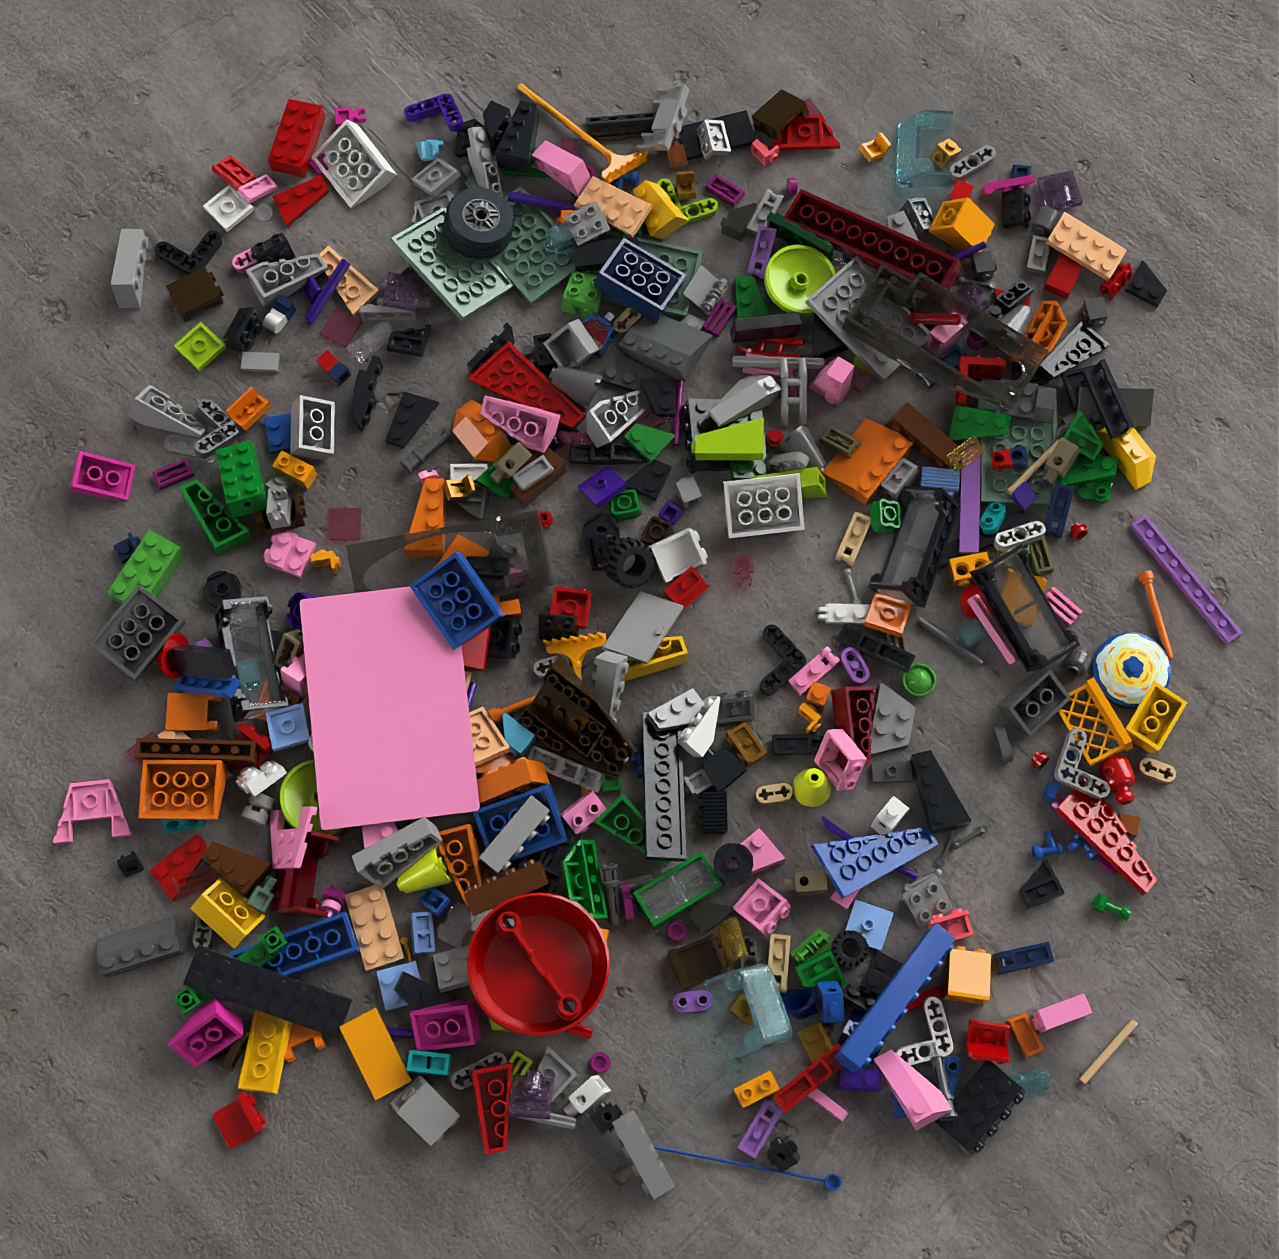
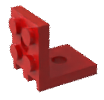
(978, 368)

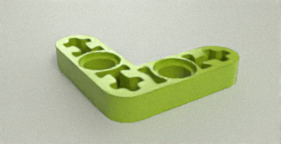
(696, 205)

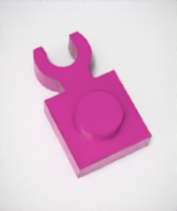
(344, 113)

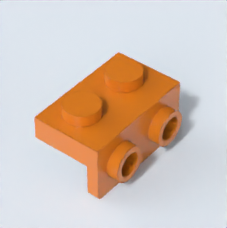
(248, 409)

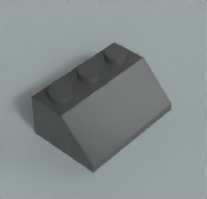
(1034, 701)

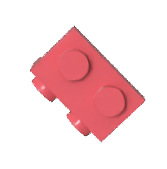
(956, 923)

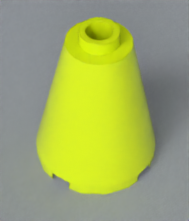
(811, 787)
(425, 873)

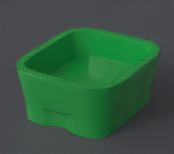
(625, 506)
(885, 516)

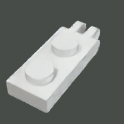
(844, 613)

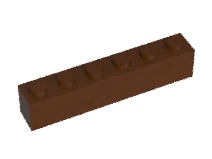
(229, 751)

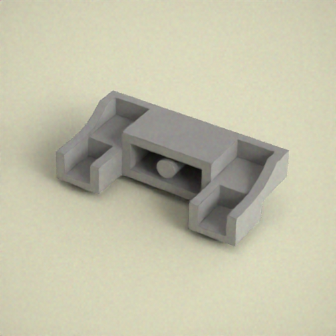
(667, 119)

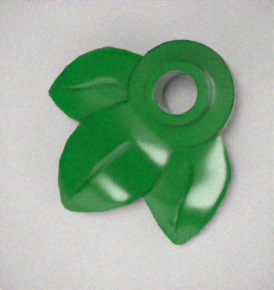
(1092, 489)

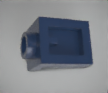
(127, 547)

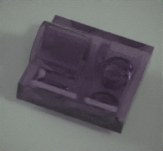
(1060, 190)
(403, 292)
(531, 1096)

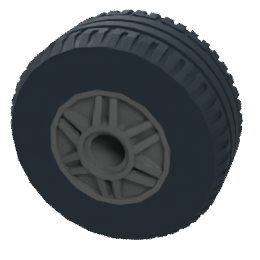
(479, 223)

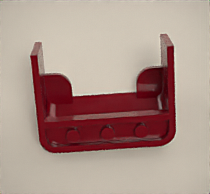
(296, 886)

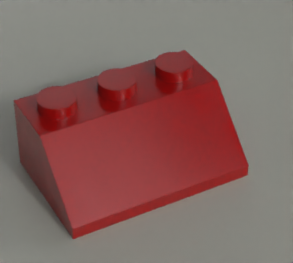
(476, 650)

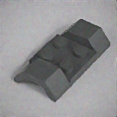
(1034, 404)

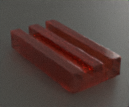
(178, 886)

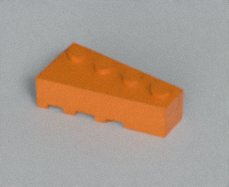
(511, 779)

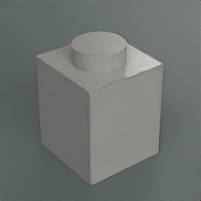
(688, 492)

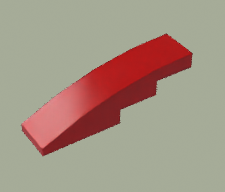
(808, 1080)

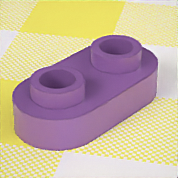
(855, 666)
(693, 1003)

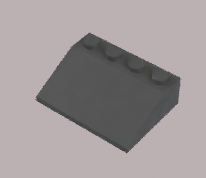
(665, 346)
(137, 633)

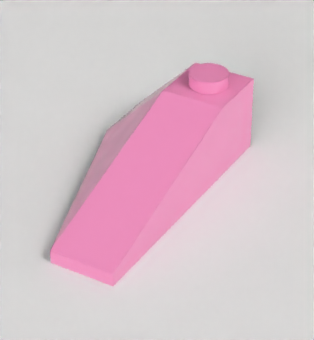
(527, 424)
(916, 1095)

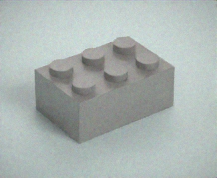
(312, 428)

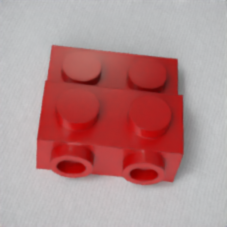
(572, 603)

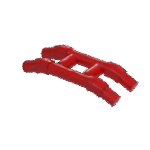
(780, 342)

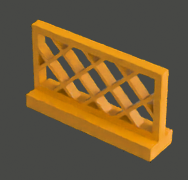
(1109, 719)

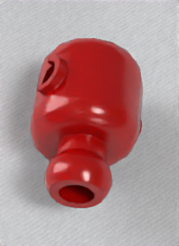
(1120, 777)

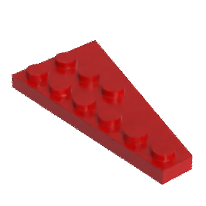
(520, 381)

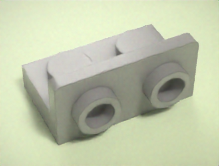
(713, 138)

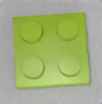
(200, 346)

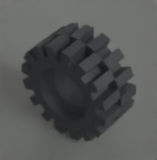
(862, 948)

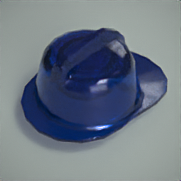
(800, 1002)

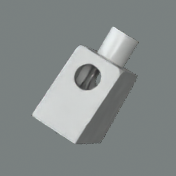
(890, 816)
(593, 1090)

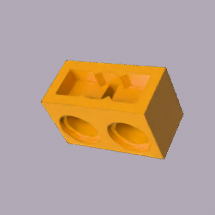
(295, 470)
(967, 564)
(756, 1089)

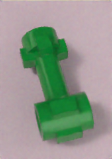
(1101, 903)

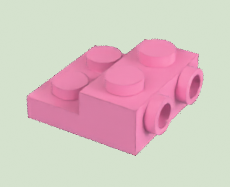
(289, 553)
(762, 907)

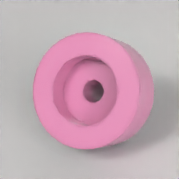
(330, 906)

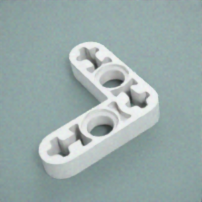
(932, 1043)

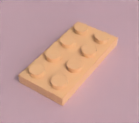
(617, 206)
(1086, 246)
(374, 927)

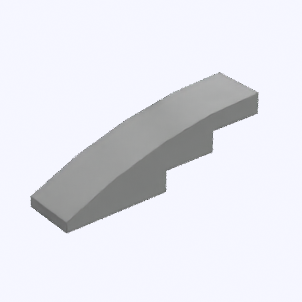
(568, 769)

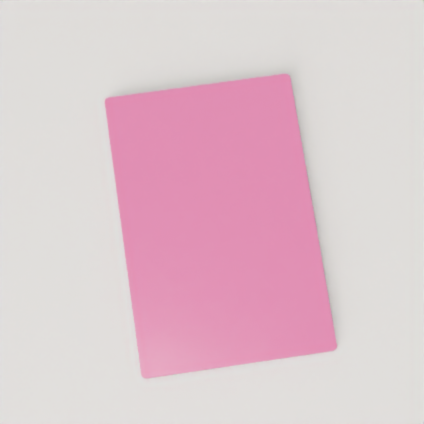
(386, 711)

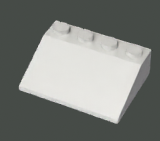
(354, 164)
(763, 505)

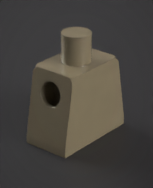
(1064, 454)
(515, 457)
(290, 645)
(818, 884)

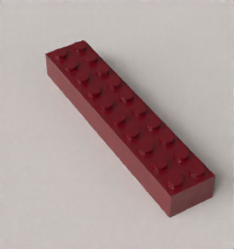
(871, 241)

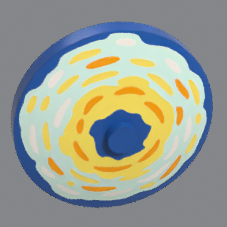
(1127, 668)

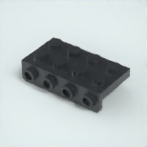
(698, 422)
(982, 1107)

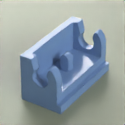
(422, 933)

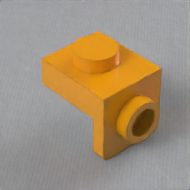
(875, 149)
(325, 558)
(810, 713)

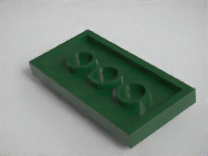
(794, 235)
(747, 468)

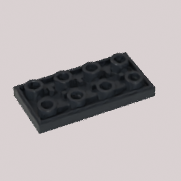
(737, 128)

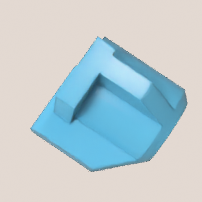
(428, 149)

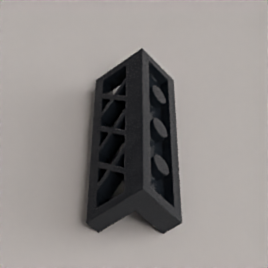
(620, 126)
(1108, 400)

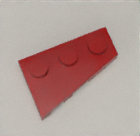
(296, 200)
(179, 862)

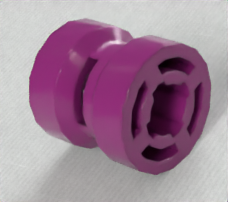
(976, 343)

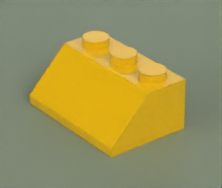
(1155, 718)
(227, 912)

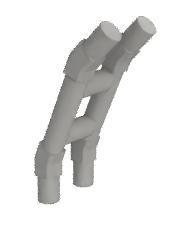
(802, 399)

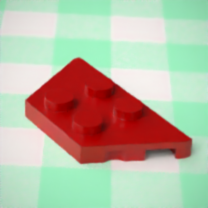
(806, 134)

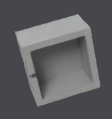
(571, 345)

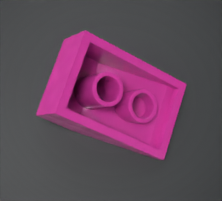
(101, 477)
(446, 1025)
(207, 1032)

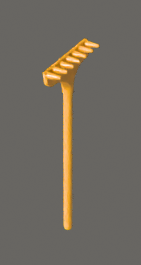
(618, 164)
(575, 650)

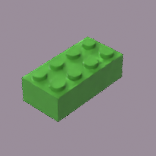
(148, 566)

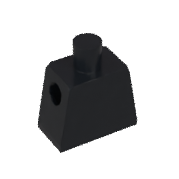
(722, 768)

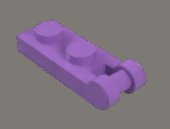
(761, 251)
(760, 1129)

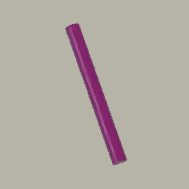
(677, 419)

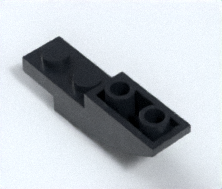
(1009, 299)
(363, 396)

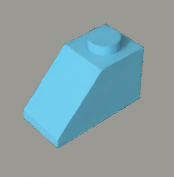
(517, 736)

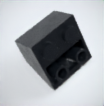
(496, 121)
(243, 330)

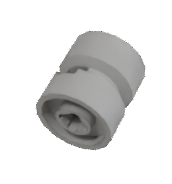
(261, 802)

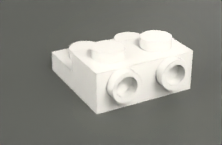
(255, 780)

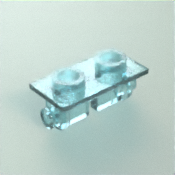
(1038, 1079)

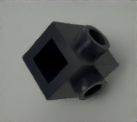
(598, 1117)
(783, 1153)

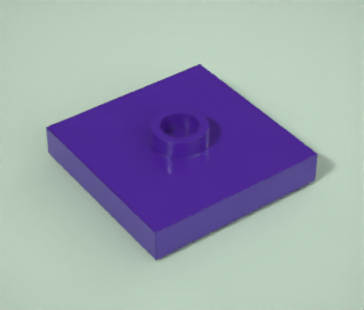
(602, 486)

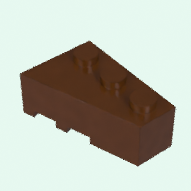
(537, 489)
(237, 867)

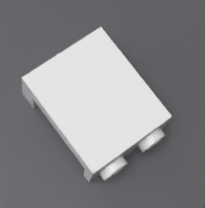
(678, 553)

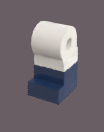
(279, 314)

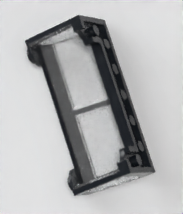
(917, 545)
(1023, 609)
(245, 630)

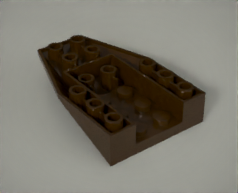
(576, 723)

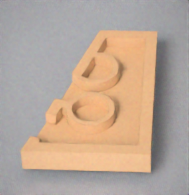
(486, 737)

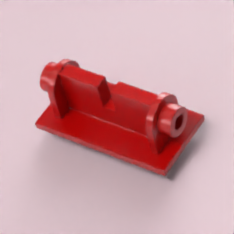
(1113, 286)

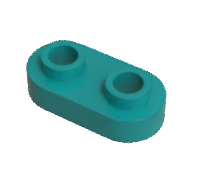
(995, 515)

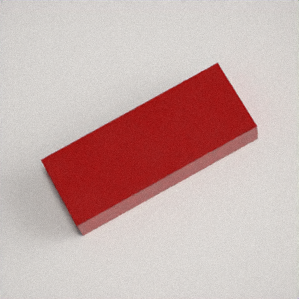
(1063, 276)

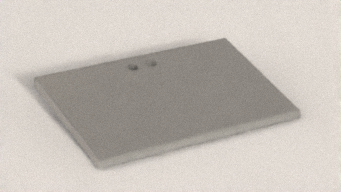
(640, 626)

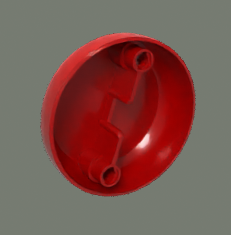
(539, 965)

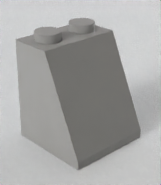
(425, 1110)

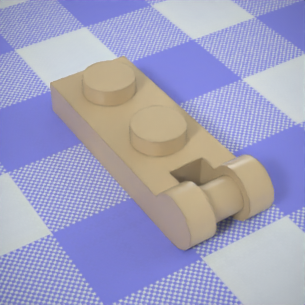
(854, 538)
(779, 958)

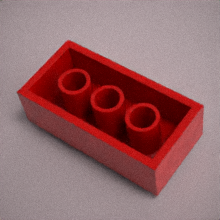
(296, 138)

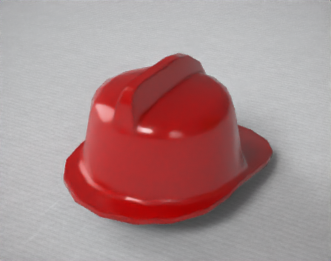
(165, 657)

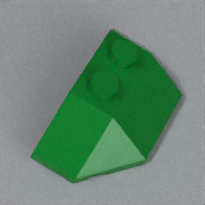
(583, 878)

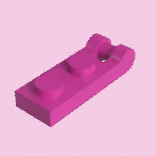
(1006, 185)

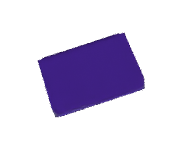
(311, 289)
(1024, 496)
(671, 512)

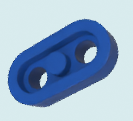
(953, 1076)

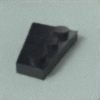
(486, 353)

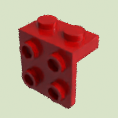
(248, 733)
(988, 1041)
(240, 1120)

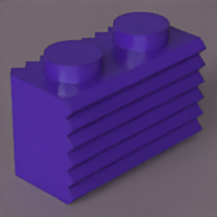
(860, 1081)

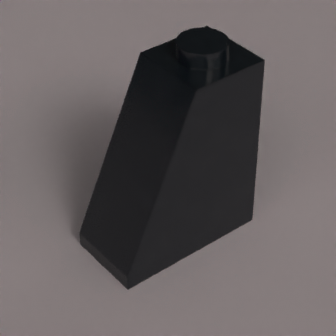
(825, 341)

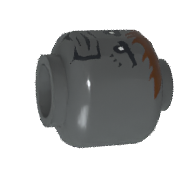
(1077, 662)

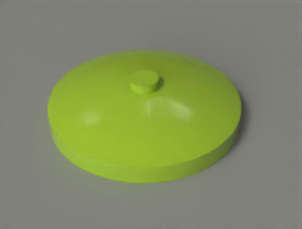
(795, 275)
(299, 791)

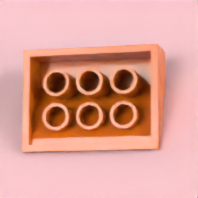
(870, 463)
(182, 789)

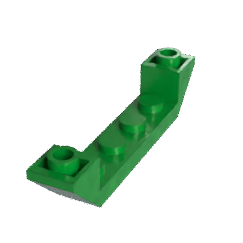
(260, 954)

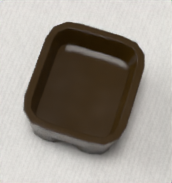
(656, 531)

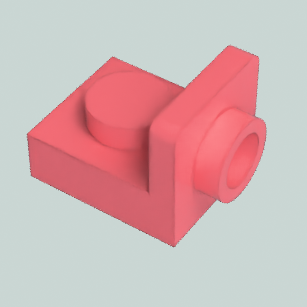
(763, 154)

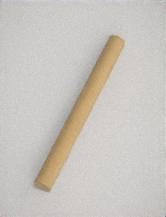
(1024, 477)
(1108, 1051)

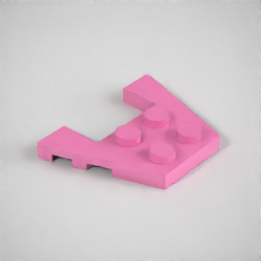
(91, 802)
(289, 844)

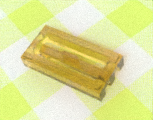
(954, 461)
(735, 939)

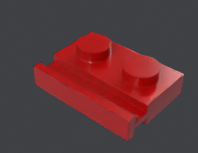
(233, 172)
(686, 587)

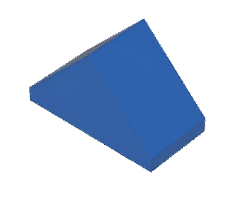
(436, 902)

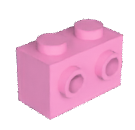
(583, 812)

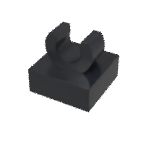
(130, 864)

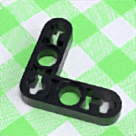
(193, 259)
(787, 664)

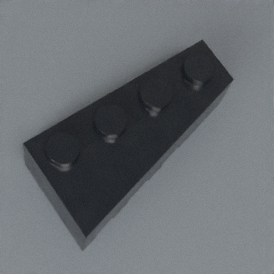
(519, 139)
(938, 798)

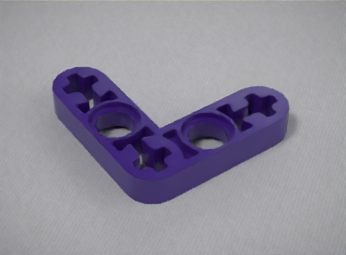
(418, 111)

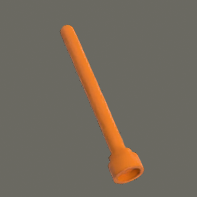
(1146, 579)
(496, 714)

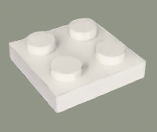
(228, 208)

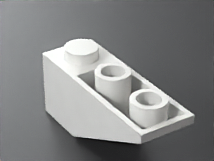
(700, 733)

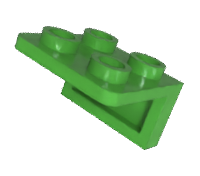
(581, 295)

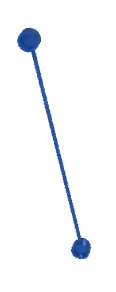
(831, 1181)

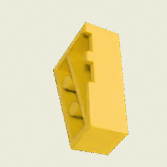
(664, 215)

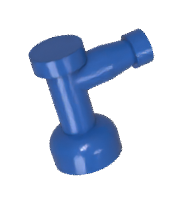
(633, 179)
(639, 761)
(1080, 841)
(1052, 848)

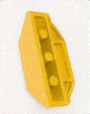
(1133, 456)

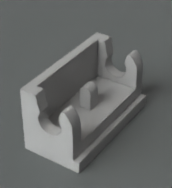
(902, 475)
(278, 509)

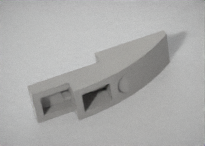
(480, 159)

